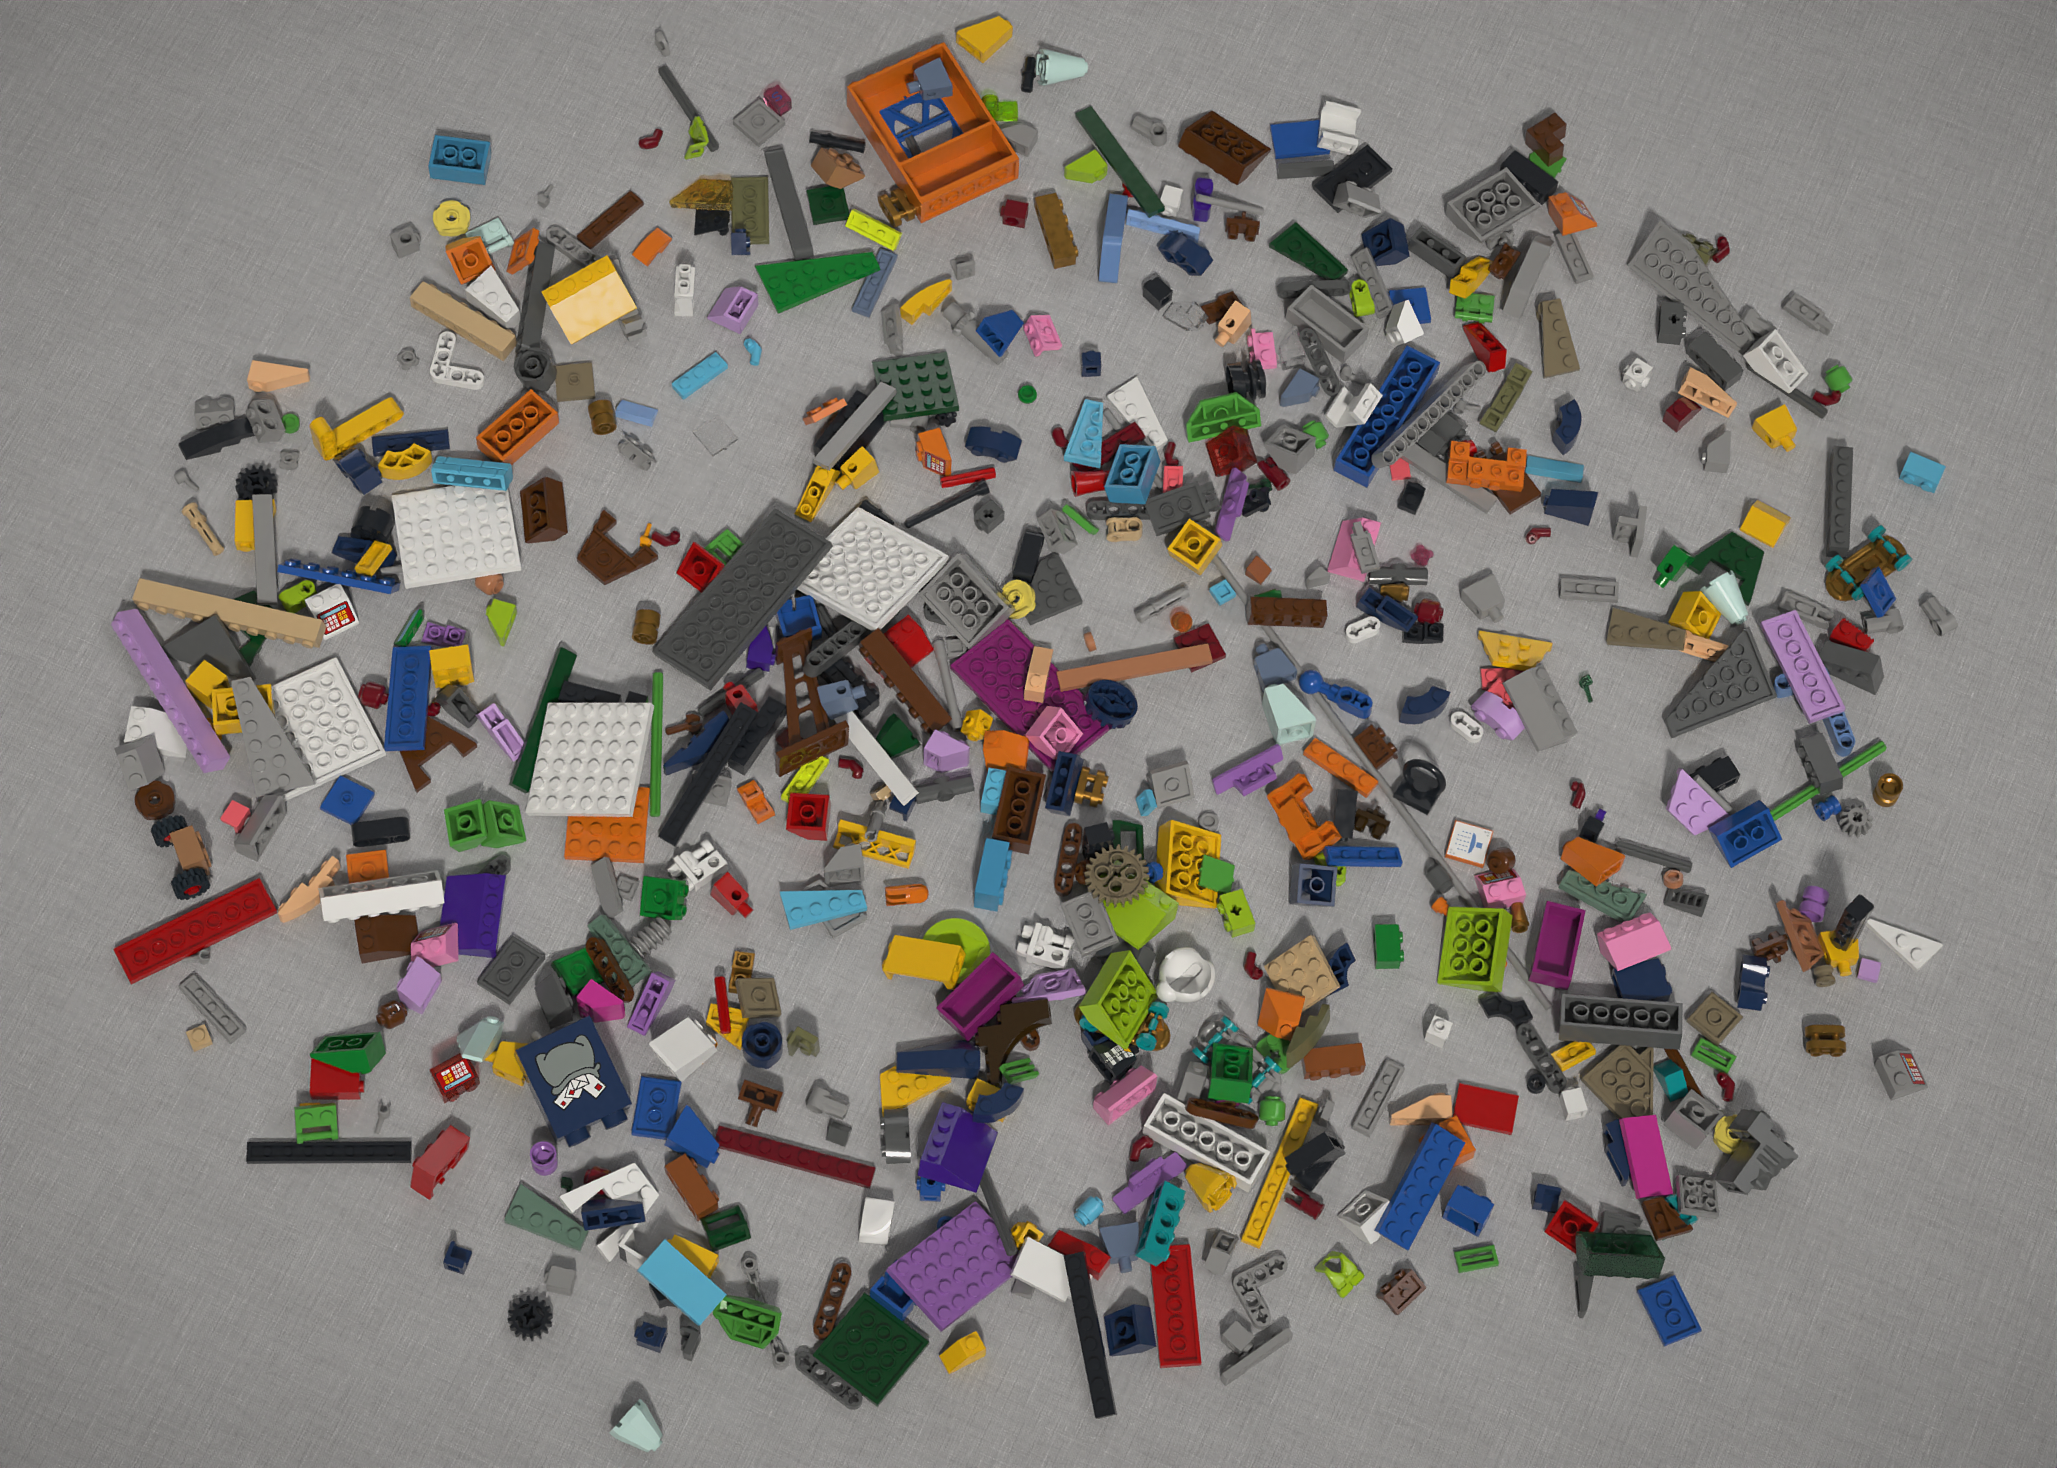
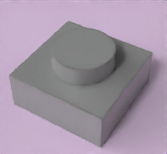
(1325, 1113)

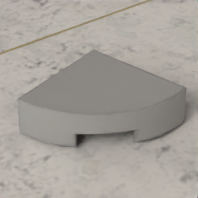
(661, 44)

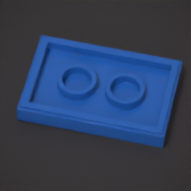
(1296, 139)
(656, 1107)
(1669, 1310)

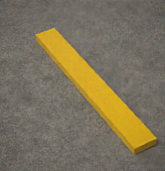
(1278, 1174)

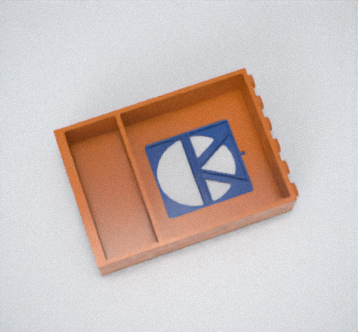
(947, 174)

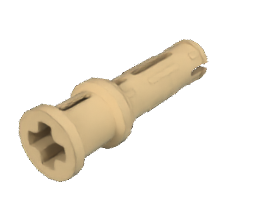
(199, 523)

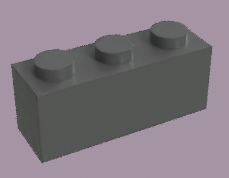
(1436, 252)
(1714, 361)
(1820, 763)

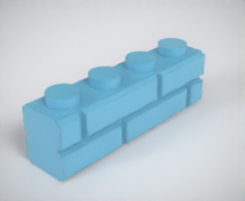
(472, 473)

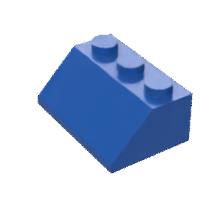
(1745, 833)

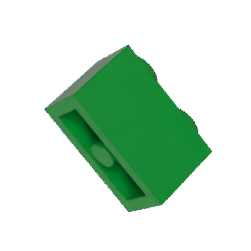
(1387, 946)

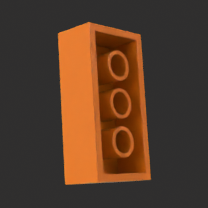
(517, 429)

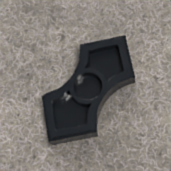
(1496, 1006)

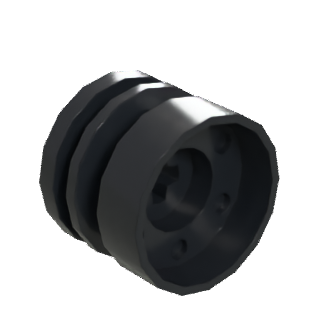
(1248, 380)

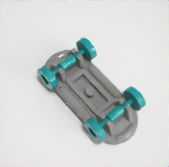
(1265, 1070)

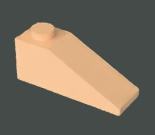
(271, 376)
(1706, 392)
(1038, 674)
(1424, 1112)

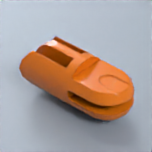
(906, 894)

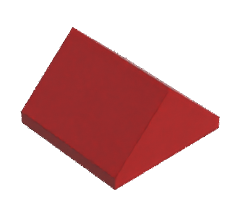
(699, 567)
(1566, 1223)

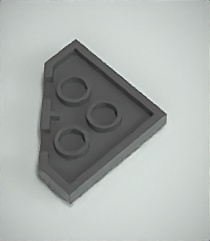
(1052, 590)

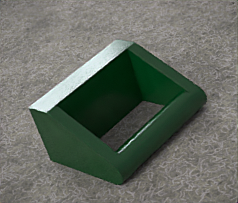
(1122, 826)
(727, 1234)

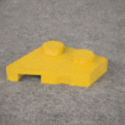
(738, 1024)

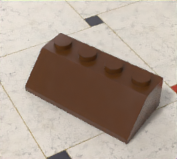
(1018, 808)

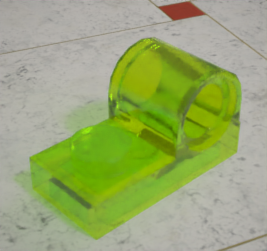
(1001, 110)

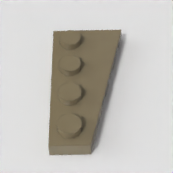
(1558, 347)
(1638, 631)

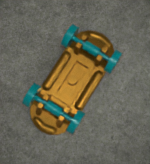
(1846, 576)
(1151, 1035)

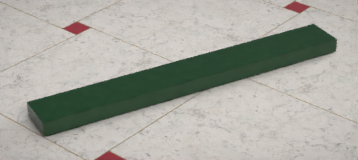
(1120, 162)
(559, 672)

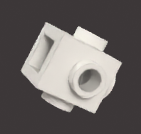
(1637, 375)

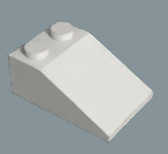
(1776, 361)
(148, 722)

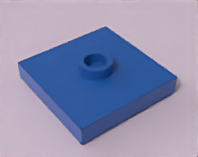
(1417, 299)
(1878, 592)
(347, 800)

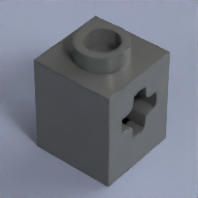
(989, 517)

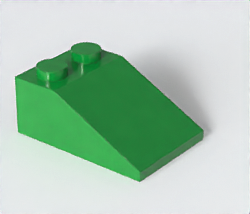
(351, 1051)
(1230, 1073)

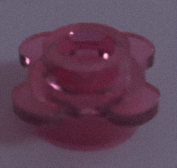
(1418, 558)

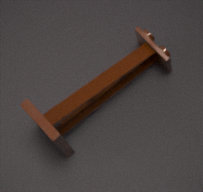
(827, 738)

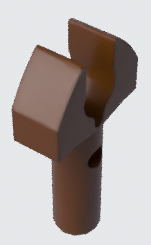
(690, 718)

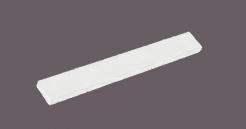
(878, 758)

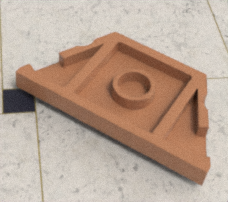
(1802, 936)

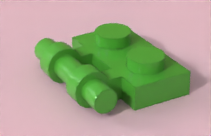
(1475, 304)

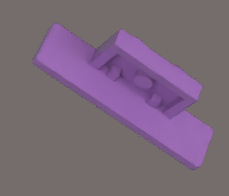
(1232, 504)
(1250, 774)
(1143, 1182)

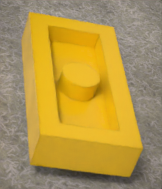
(1573, 1054)

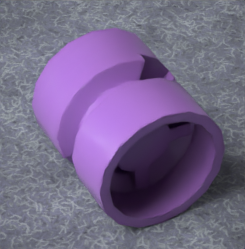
(1814, 903)
(543, 1158)

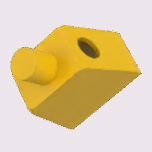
(1776, 428)
(857, 470)
(1838, 957)
(505, 1063)

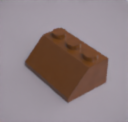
(543, 511)

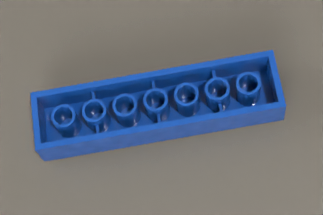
(1400, 398)

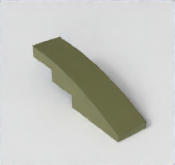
(1306, 1038)

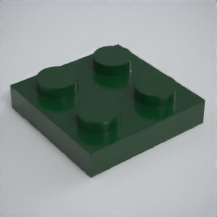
(827, 205)

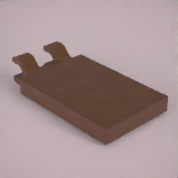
(1512, 500)

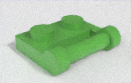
(726, 543)
(315, 1116)

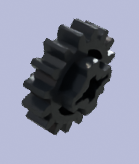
(256, 483)
(523, 1315)

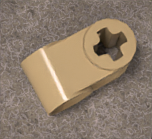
(1123, 528)

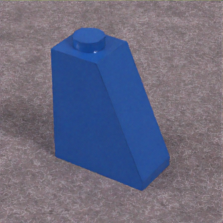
(1000, 330)
(693, 1139)

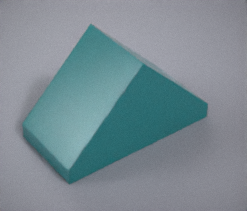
(1671, 1079)

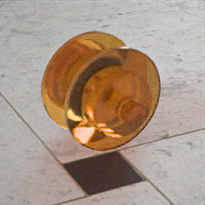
(1181, 621)

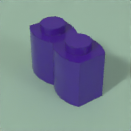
(1200, 210)

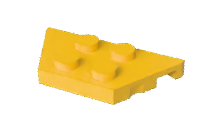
(1513, 651)
(903, 1089)

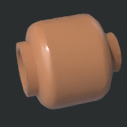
(490, 584)

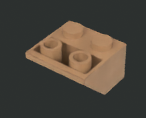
(836, 168)

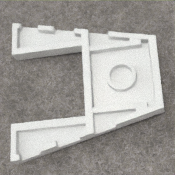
(621, 1184)

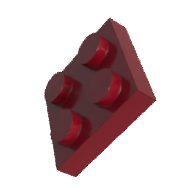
(1201, 636)

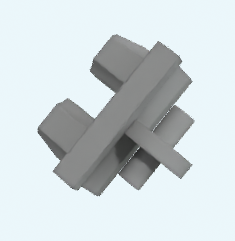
(1501, 238)

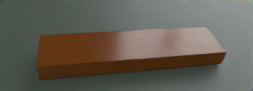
(610, 220)

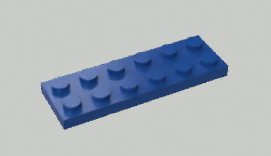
(331, 574)
(408, 698)
(1419, 1186)

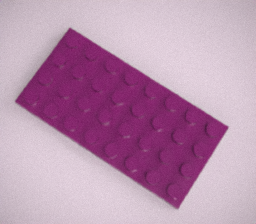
(998, 675)

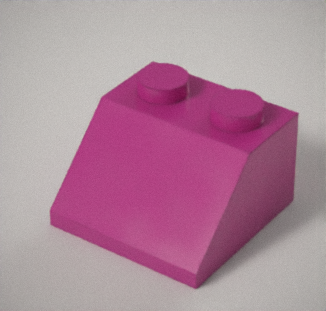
(599, 1003)

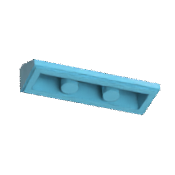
(1554, 469)

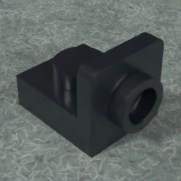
(1412, 498)

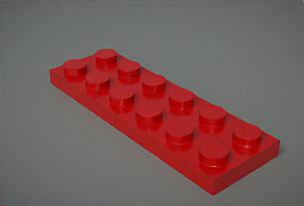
(1176, 1309)

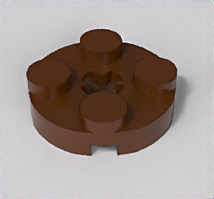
(162, 808)

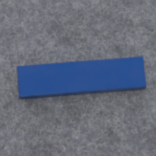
(1362, 856)

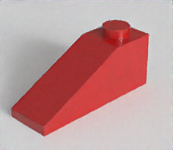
(1486, 347)
(1068, 1244)

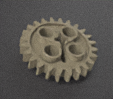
(1129, 887)

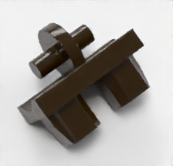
(1372, 819)

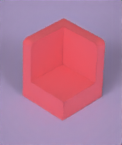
(236, 815)

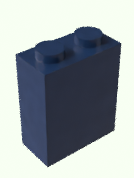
(1642, 982)

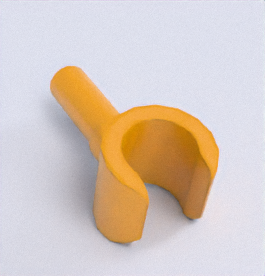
(644, 540)

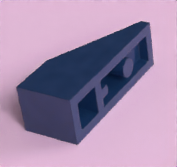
(611, 1213)

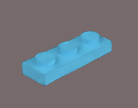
(699, 375)

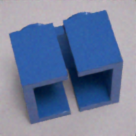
(802, 618)
(1468, 1210)
(892, 1297)

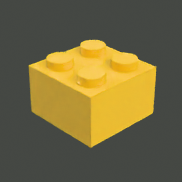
(1194, 547)
(451, 666)

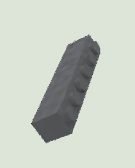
(1839, 501)

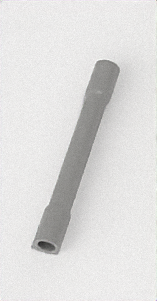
(941, 657)

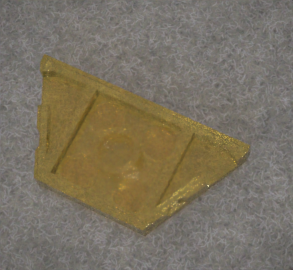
(706, 195)

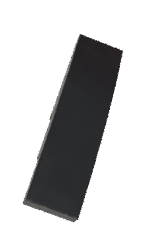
(216, 438)

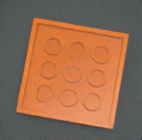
(611, 837)

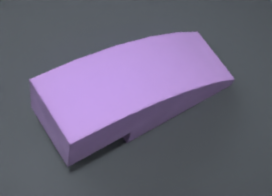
(501, 731)

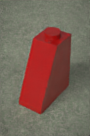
(334, 1083)

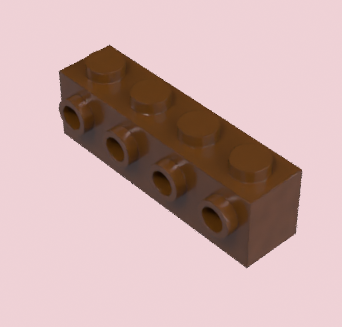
(1286, 612)

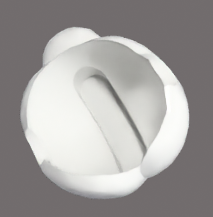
(1184, 976)

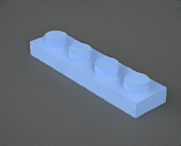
(1161, 225)

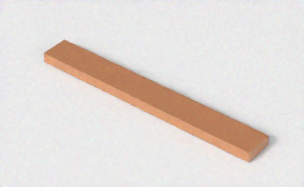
(1134, 667)

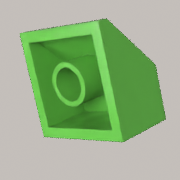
(466, 825)
(502, 825)

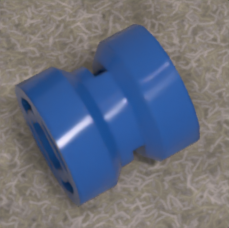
(1827, 808)

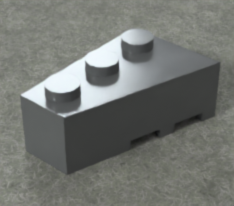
(1853, 666)

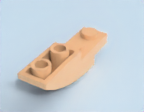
(307, 897)

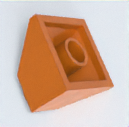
(468, 258)
(1005, 750)
(1280, 1013)

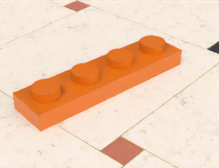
(1340, 767)

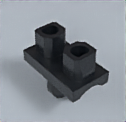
(1256, 501)

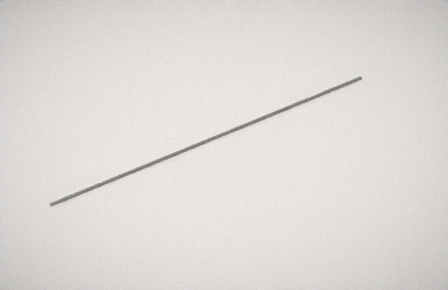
(1360, 754)

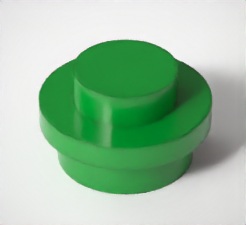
(1027, 394)

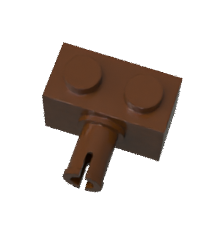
(759, 1099)

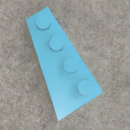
(1086, 439)
(813, 907)

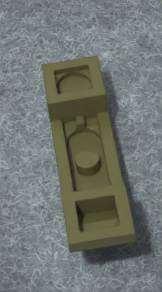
(1506, 398)

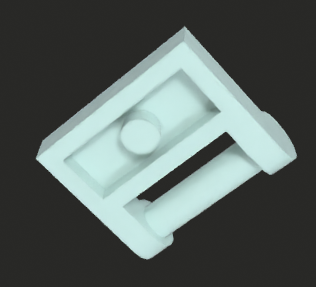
(490, 233)

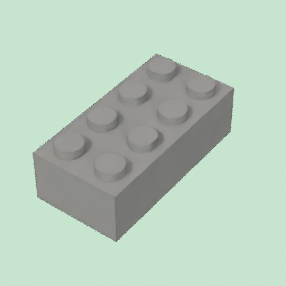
(1336, 328)

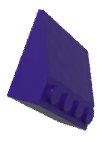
(477, 908)
(957, 1149)

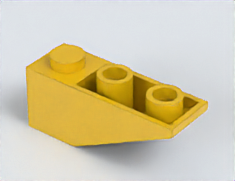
(816, 492)

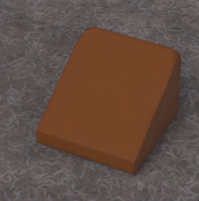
(1258, 570)

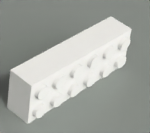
(381, 896)
(1206, 1142)

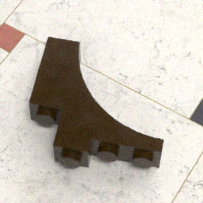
(1016, 1022)

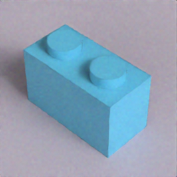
(1922, 472)
(992, 791)

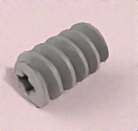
(650, 937)

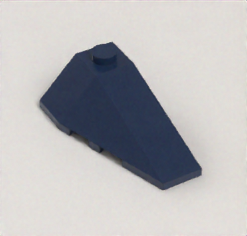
(698, 747)
(944, 1059)

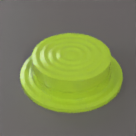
(965, 934)

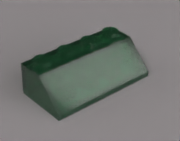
(1618, 1255)

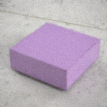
(1869, 970)

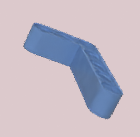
(1113, 238)
(1836, 736)

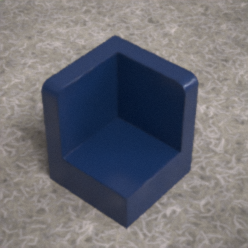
(906, 810)
(1092, 1039)
(1546, 1198)
(457, 1258)

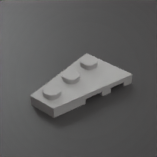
(839, 925)

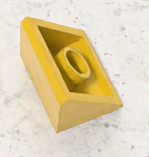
(1765, 523)

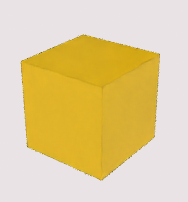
(203, 680)

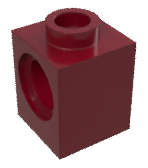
(1015, 213)

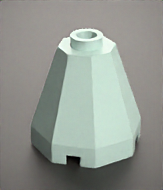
(638, 1428)

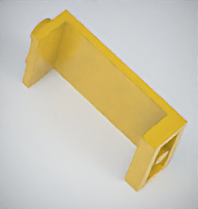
(924, 960)

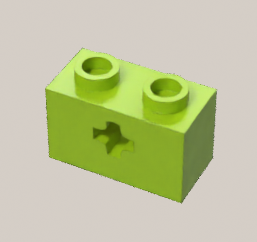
(1236, 902)

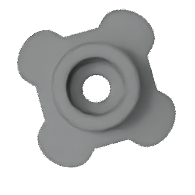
(407, 354)
(291, 465)

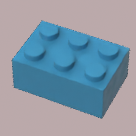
(460, 160)
(1132, 474)
(993, 875)

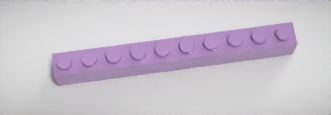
(170, 691)

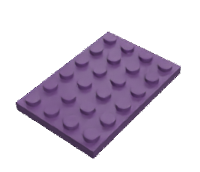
(954, 1267)

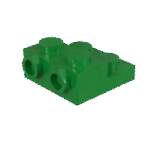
(663, 898)

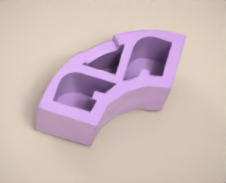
(1492, 711)

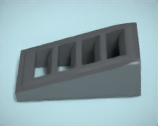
(1695, 896)
(1583, 1290)

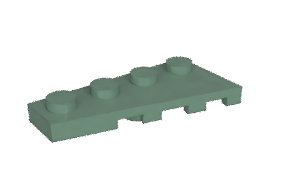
(1611, 900)
(625, 955)
(541, 1218)

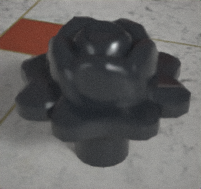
(946, 418)

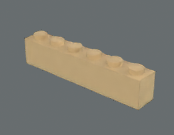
(463, 320)

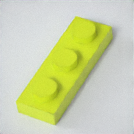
(873, 229)
(805, 778)

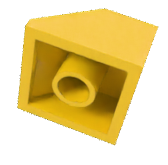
(1695, 614)

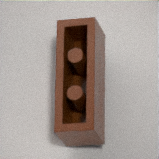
(1334, 1061)
(692, 1186)

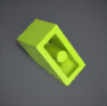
(1087, 168)
(501, 619)

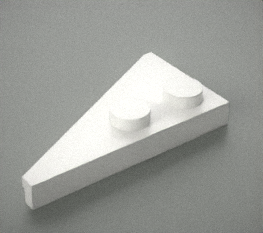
(1908, 946)

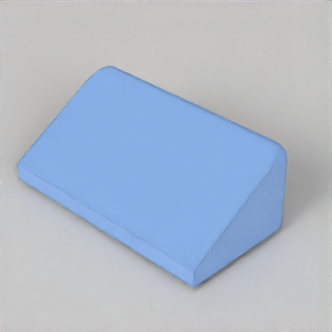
(636, 413)

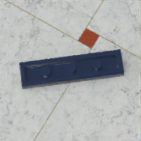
(429, 440)

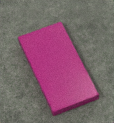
(1646, 1156)

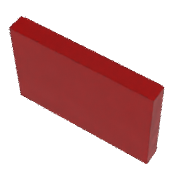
(1486, 1108)

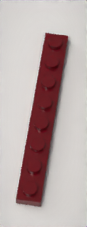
(795, 1157)

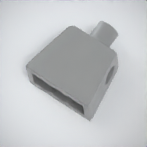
(1484, 598)

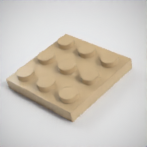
(1303, 972)

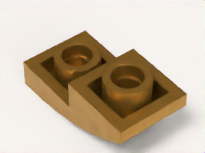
(741, 968)

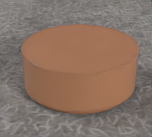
(1089, 641)
(1673, 879)

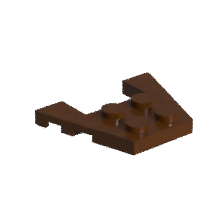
(605, 558)
(437, 738)

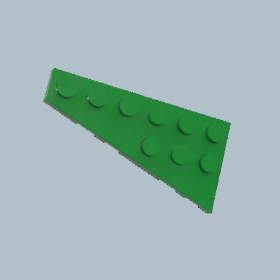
(804, 280)

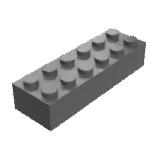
(1620, 1021)

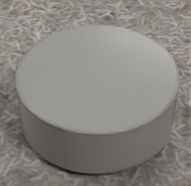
(1208, 822)

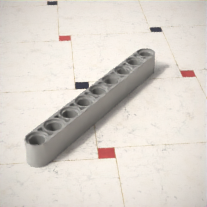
(1428, 414)

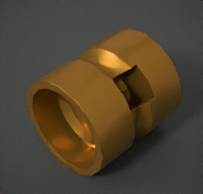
(602, 417)
(645, 626)
(1888, 790)

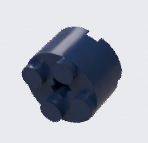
(765, 1055)

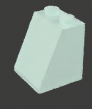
(1286, 715)

